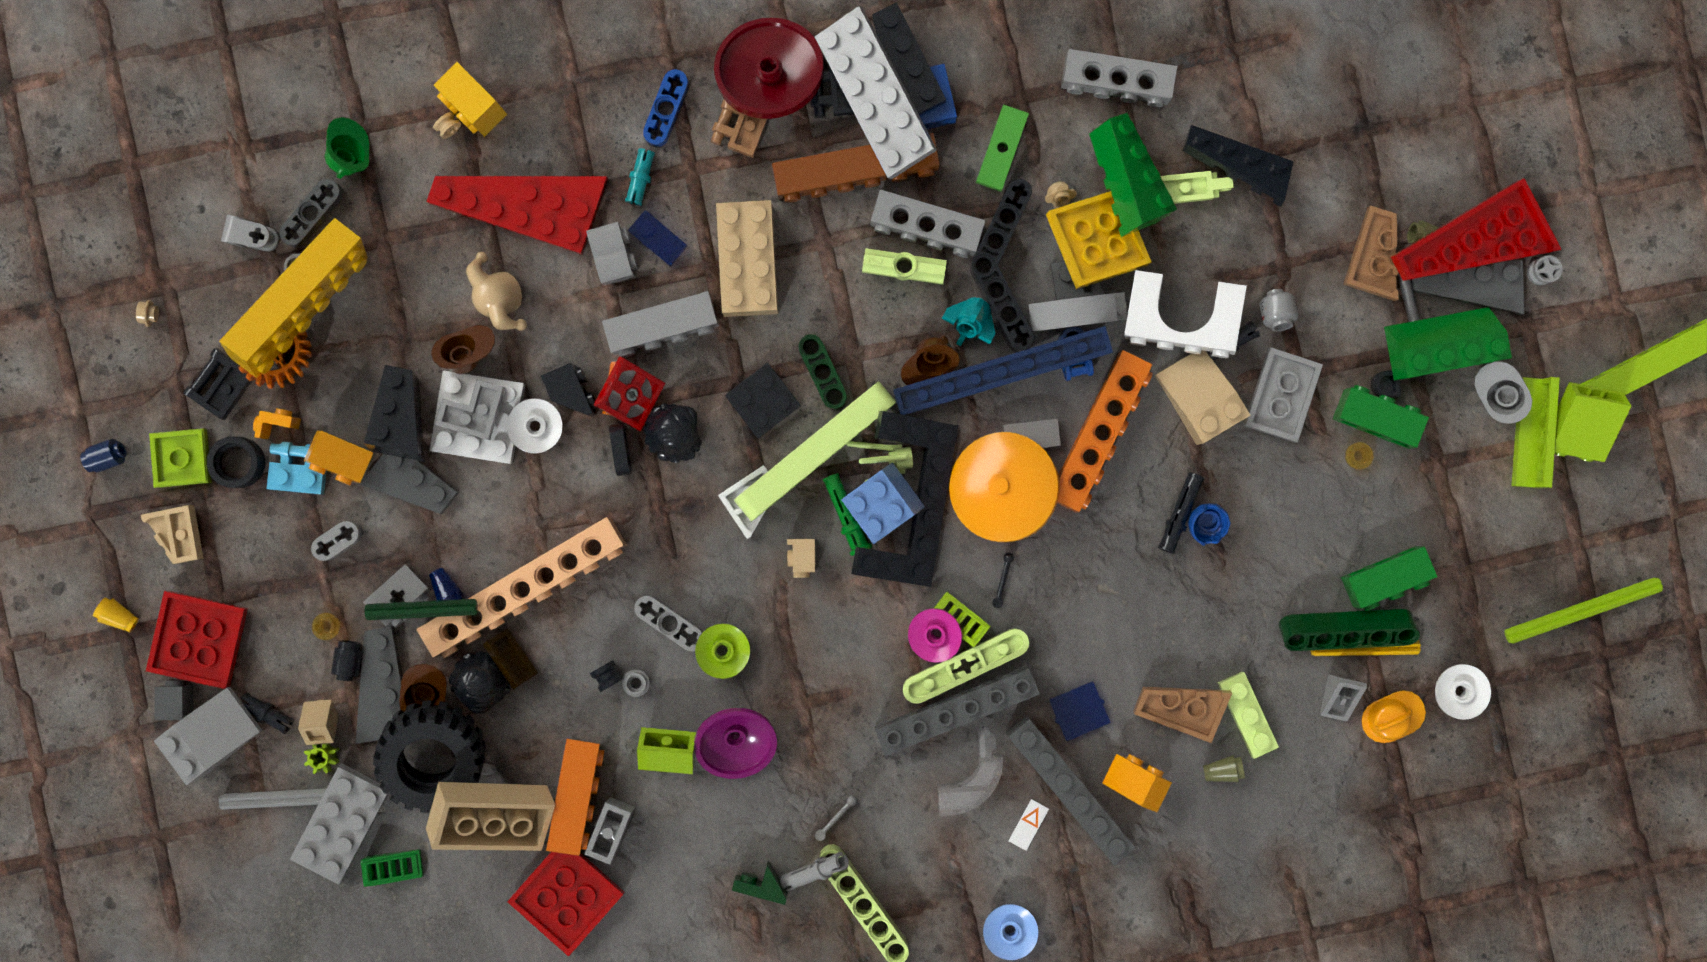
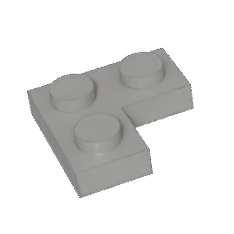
(478, 417)

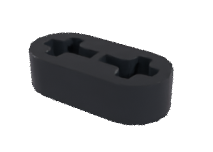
(620, 449)

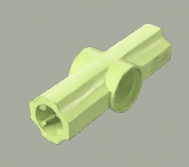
(922, 270)

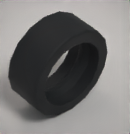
(215, 456)

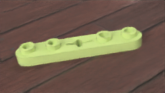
(990, 655)

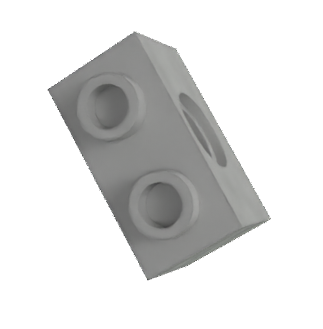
(609, 830)

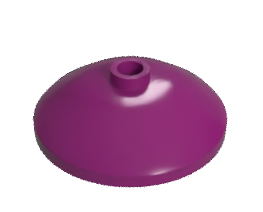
(737, 753)

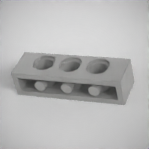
(1131, 70)
(968, 226)

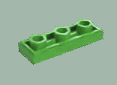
(1006, 133)

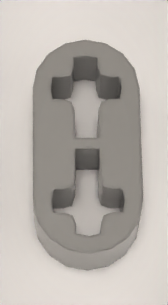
(333, 536)

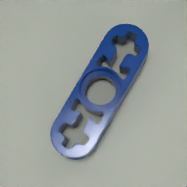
(679, 92)

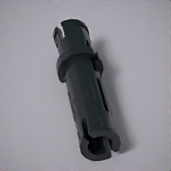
(1181, 512)

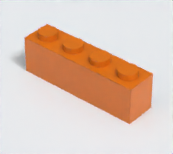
(573, 797)

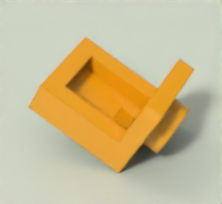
(263, 423)

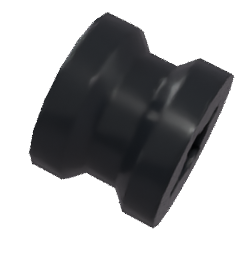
(606, 676)

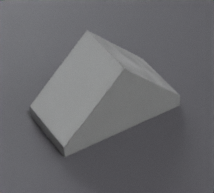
(1341, 697)

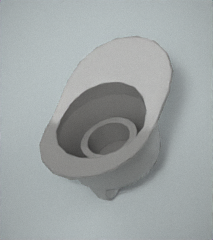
(1503, 392)

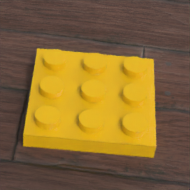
(1092, 242)

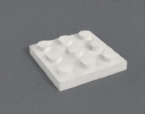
(460, 389)

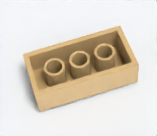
(747, 258)
(489, 816)

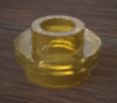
(1367, 455)
(318, 630)

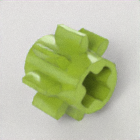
(314, 759)

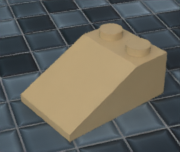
(1202, 396)

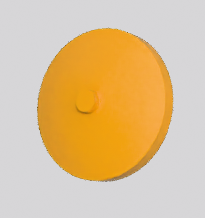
(1004, 487)

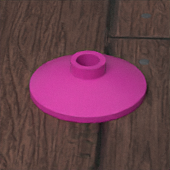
(926, 644)

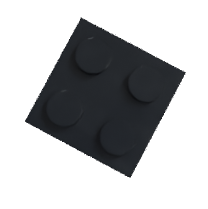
(762, 400)

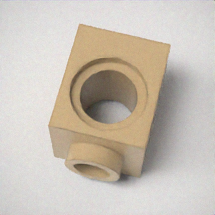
(318, 722)

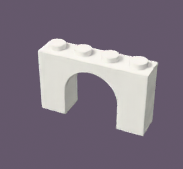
(1217, 335)

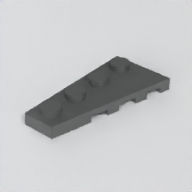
(1489, 285)
(378, 683)

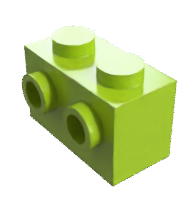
(666, 750)

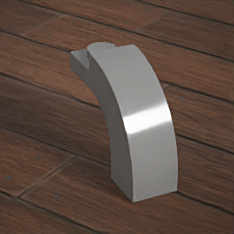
(1078, 311)

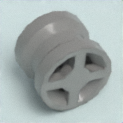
(1550, 267)

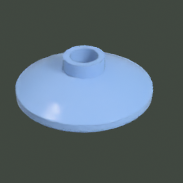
(1012, 945)

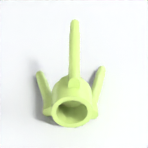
(899, 456)

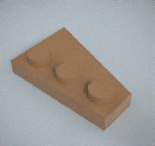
(1371, 261)
(1184, 709)

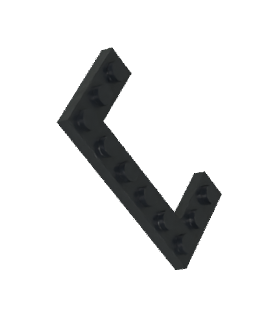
(939, 446)

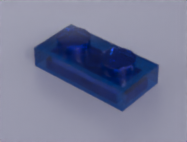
(657, 238)

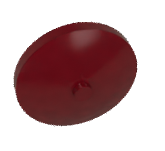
(769, 68)

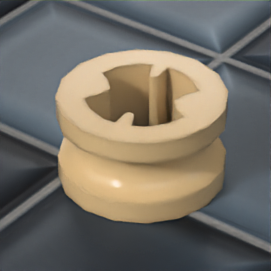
(447, 125)

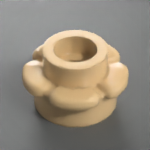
(147, 313)

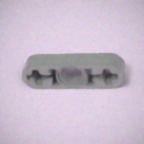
(657, 605)

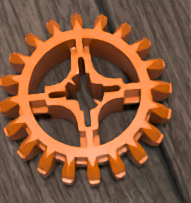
(286, 371)

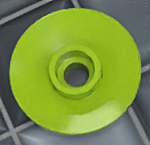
(722, 665)

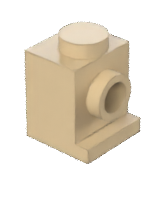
(802, 557)

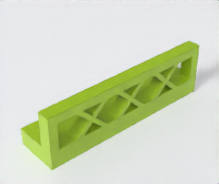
(1536, 436)

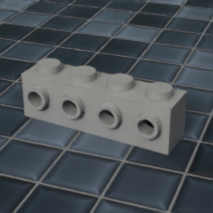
(661, 323)

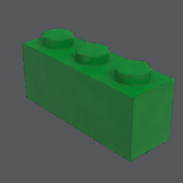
(1381, 417)
(1389, 578)

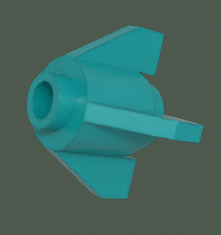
(972, 318)

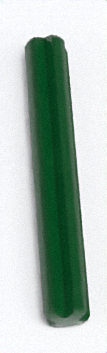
(421, 609)

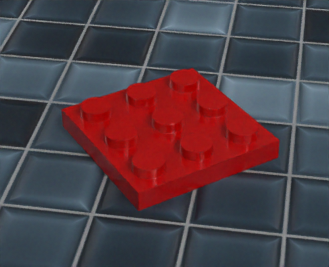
(196, 639)
(566, 898)

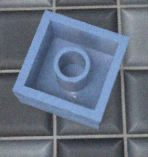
(883, 503)

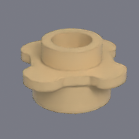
(1059, 194)

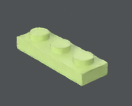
(1249, 715)

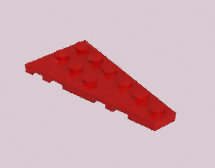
(538, 207)
(1491, 232)

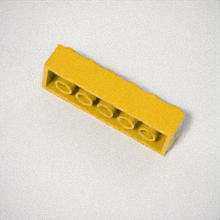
(295, 299)

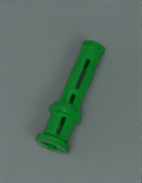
(851, 529)

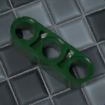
(818, 359)

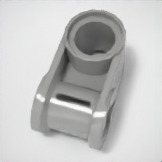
(246, 233)

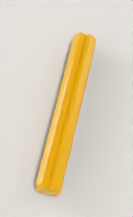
(1413, 649)

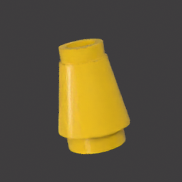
(115, 615)

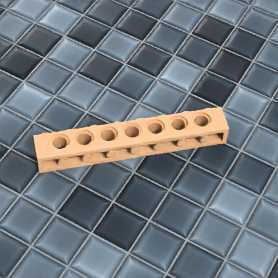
(435, 632)

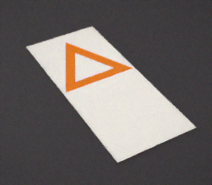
(1028, 824)

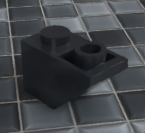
(567, 389)

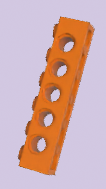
(1124, 366)

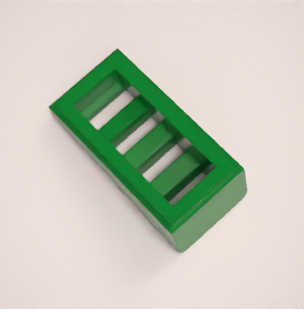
(368, 868)

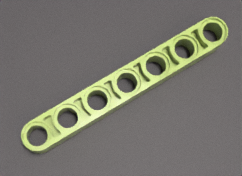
(814, 451)

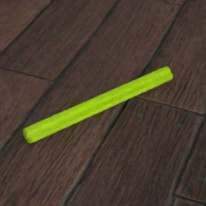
(1583, 610)

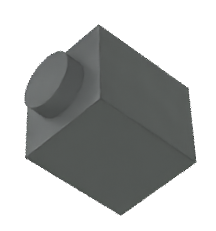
(173, 700)

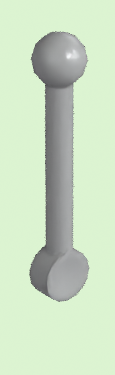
(820, 834)

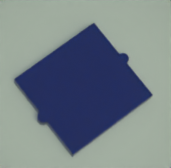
(1079, 711)

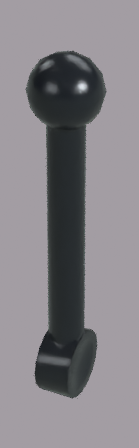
(997, 602)

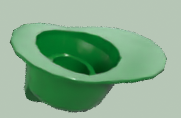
(346, 147)

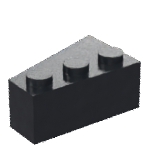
(396, 416)

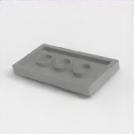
(339, 824)

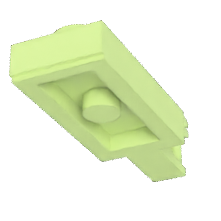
(1196, 186)

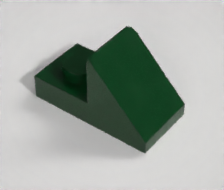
(768, 889)

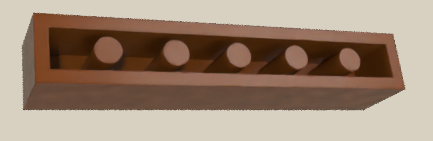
(840, 171)

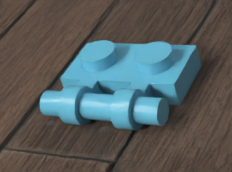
(292, 477)

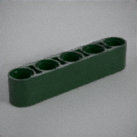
(1348, 630)

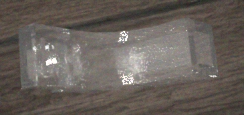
(976, 789)

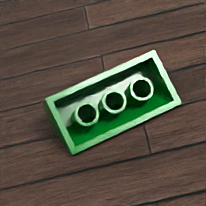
(1446, 343)

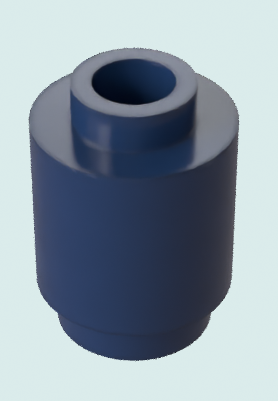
(103, 456)

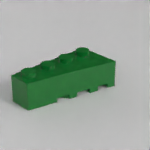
(1130, 175)

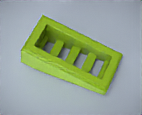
(981, 630)

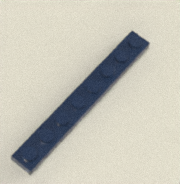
(1003, 370)

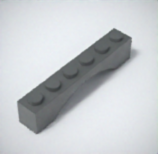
(1070, 790)

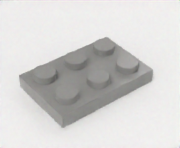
(1283, 395)

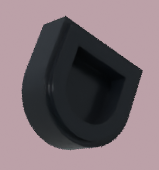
(1384, 384)

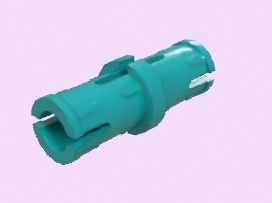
(640, 177)

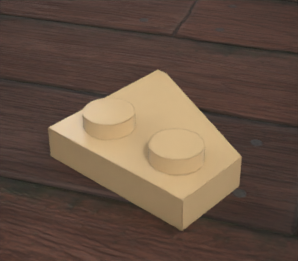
(177, 532)

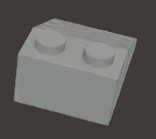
(208, 736)

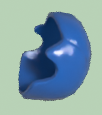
(1209, 523)

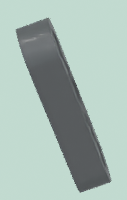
(299, 213)

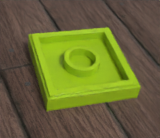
(179, 458)

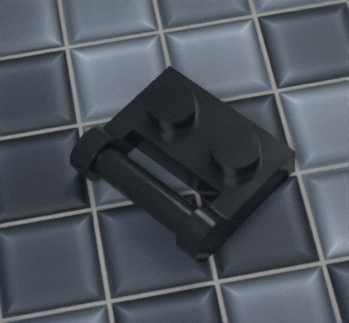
(225, 389)

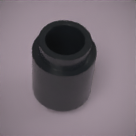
(347, 660)

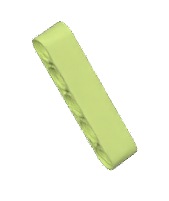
(874, 913)

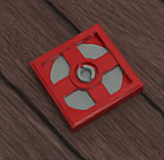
(629, 393)

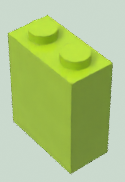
(1589, 421)

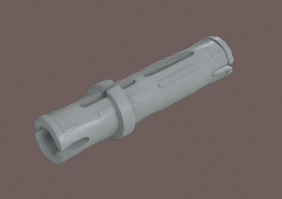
(820, 869)

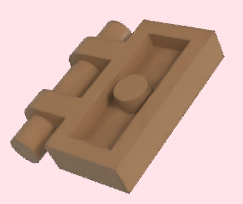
(744, 136)

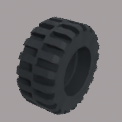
(426, 722)

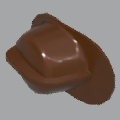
(463, 349)
(932, 359)
(422, 684)

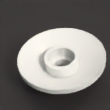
(519, 425)
(1475, 691)

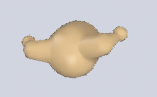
(495, 294)

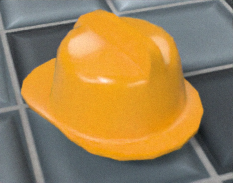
(1393, 716)

